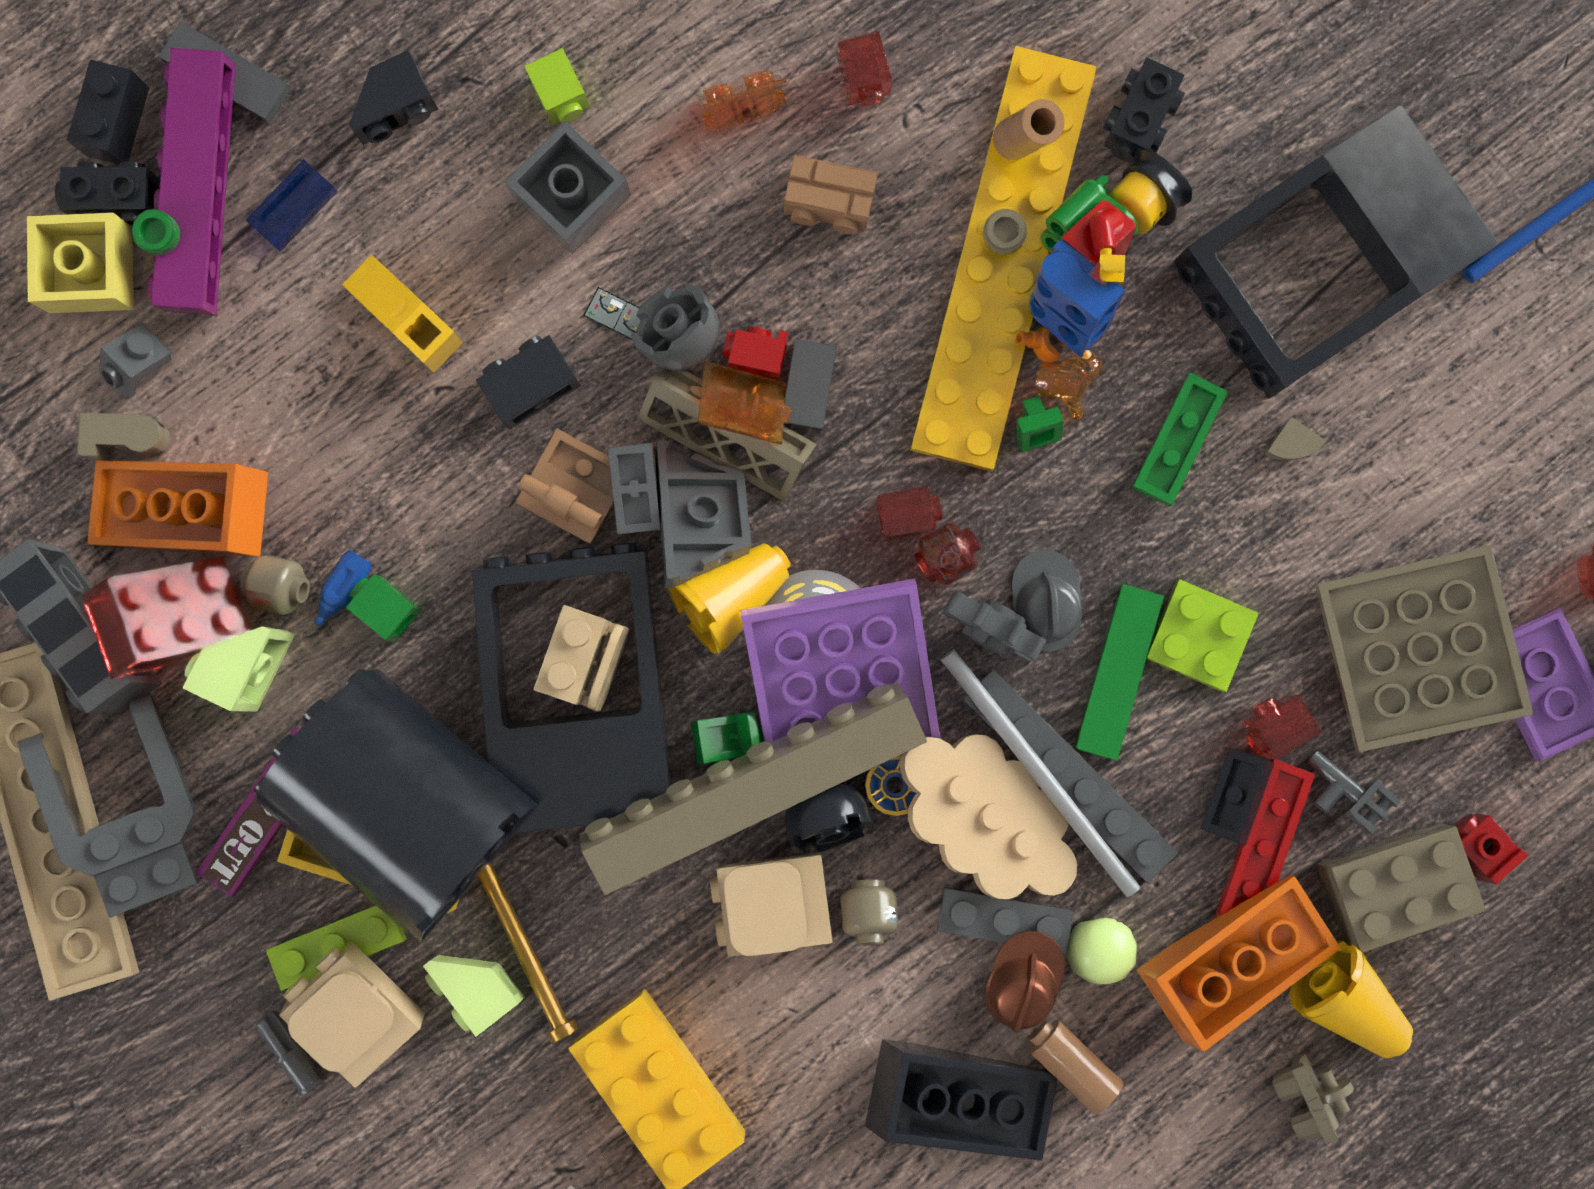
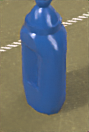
(339, 584)

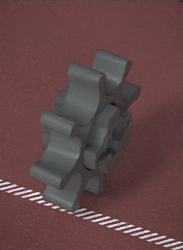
(994, 626)

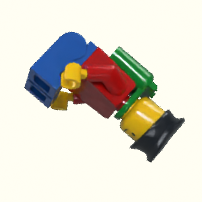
(1090, 245)

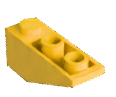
(403, 313)

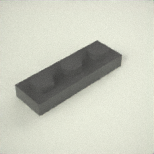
(998, 919)

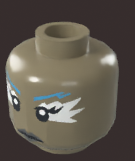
(869, 911)

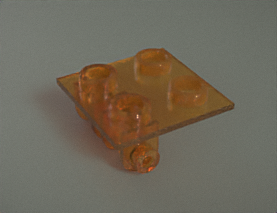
(758, 83)
(743, 403)

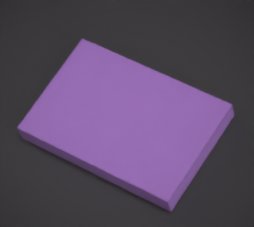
(1557, 685)

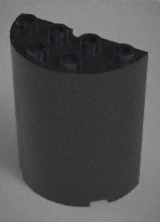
(392, 800)

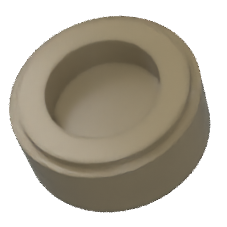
(1004, 231)

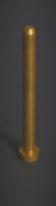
(560, 1025)

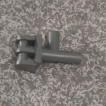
(1342, 785)

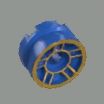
(880, 796)

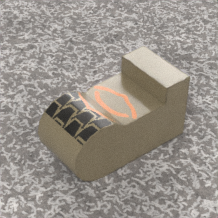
(108, 432)

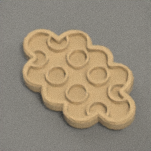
(987, 817)

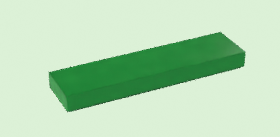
(1118, 672)

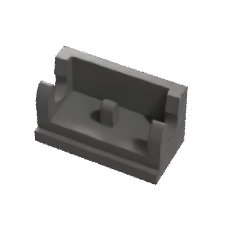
(635, 487)

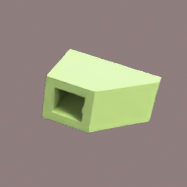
(475, 989)

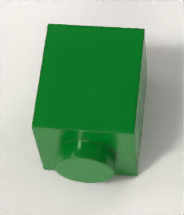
(382, 607)

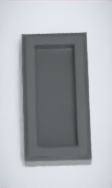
(809, 383)

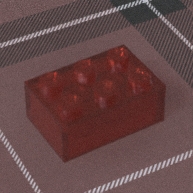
(163, 615)

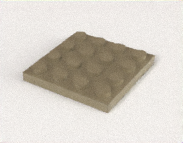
(1424, 649)

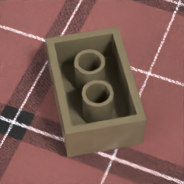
(1401, 887)

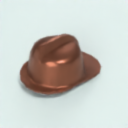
(1025, 980)

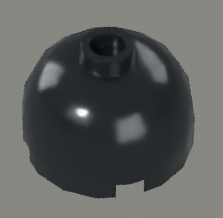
(828, 819)

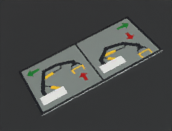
(613, 312)

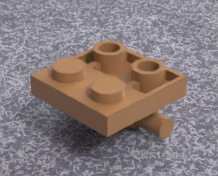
(570, 487)

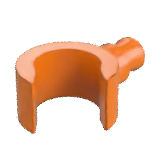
(1040, 343)

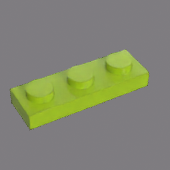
(368, 930)

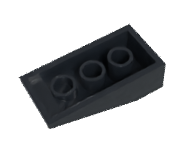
(960, 1101)

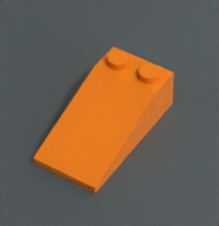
(178, 507)
(1238, 963)

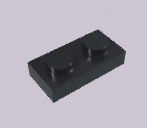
(1237, 796)

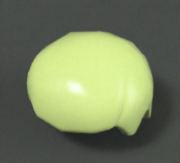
(1101, 951)

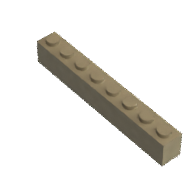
(751, 787)

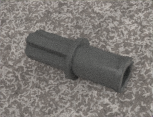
(289, 1053)

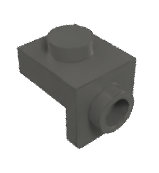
(132, 359)

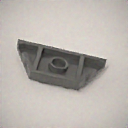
(700, 514)

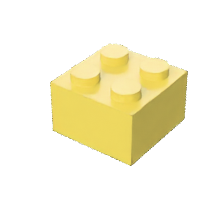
(80, 263)

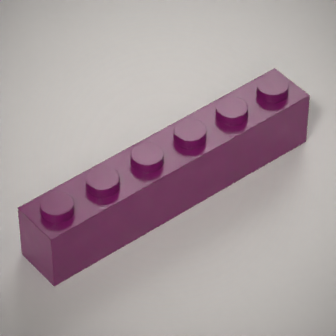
(193, 178)

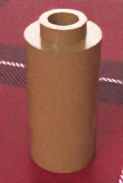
(1028, 129)
(1075, 1066)

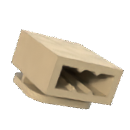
(582, 658)
(771, 905)
(350, 1014)

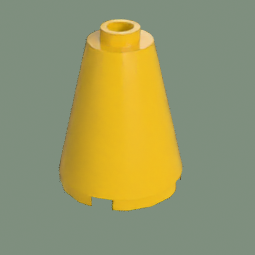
(718, 595)
(1353, 1003)

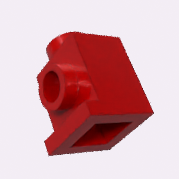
(756, 351)
(1498, 859)

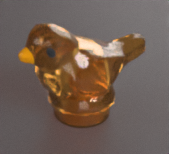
(1068, 380)

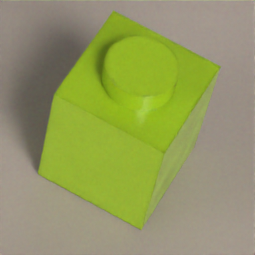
(557, 87)

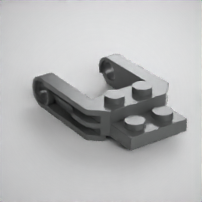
(137, 854)

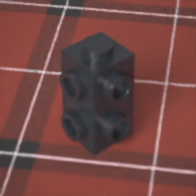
(1150, 96)
(102, 189)

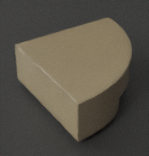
(1294, 442)

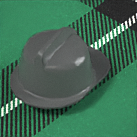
(1048, 597)

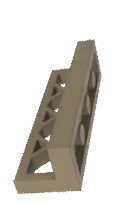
(683, 394)

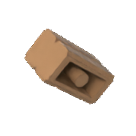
(829, 194)

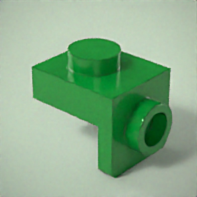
(725, 737)

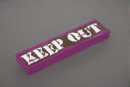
(241, 843)

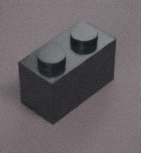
(108, 112)
(527, 381)

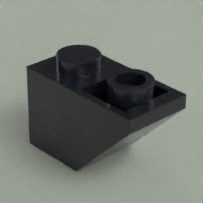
(390, 99)

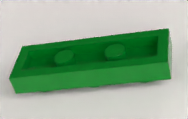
(1179, 439)

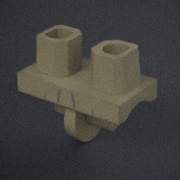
(1318, 1117)

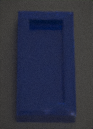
(291, 205)

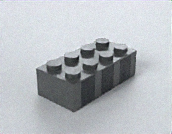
(45, 594)

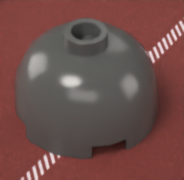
(677, 328)

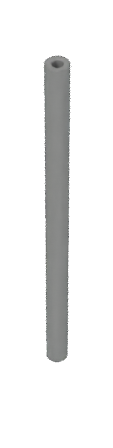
(1040, 773)

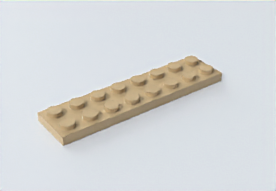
(63, 907)

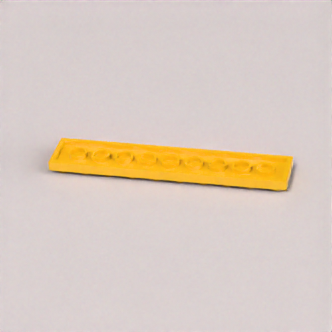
(992, 292)

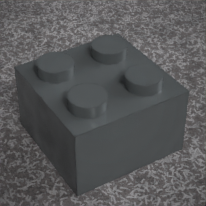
(568, 187)

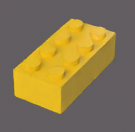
(658, 1091)

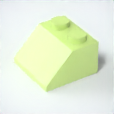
(238, 668)

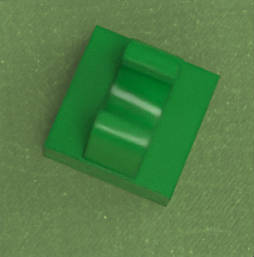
(1037, 425)

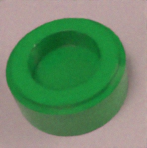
(156, 232)

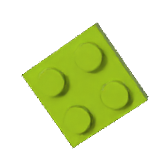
(1201, 635)

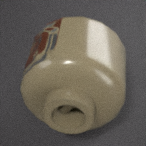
(274, 584)

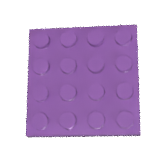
(836, 651)

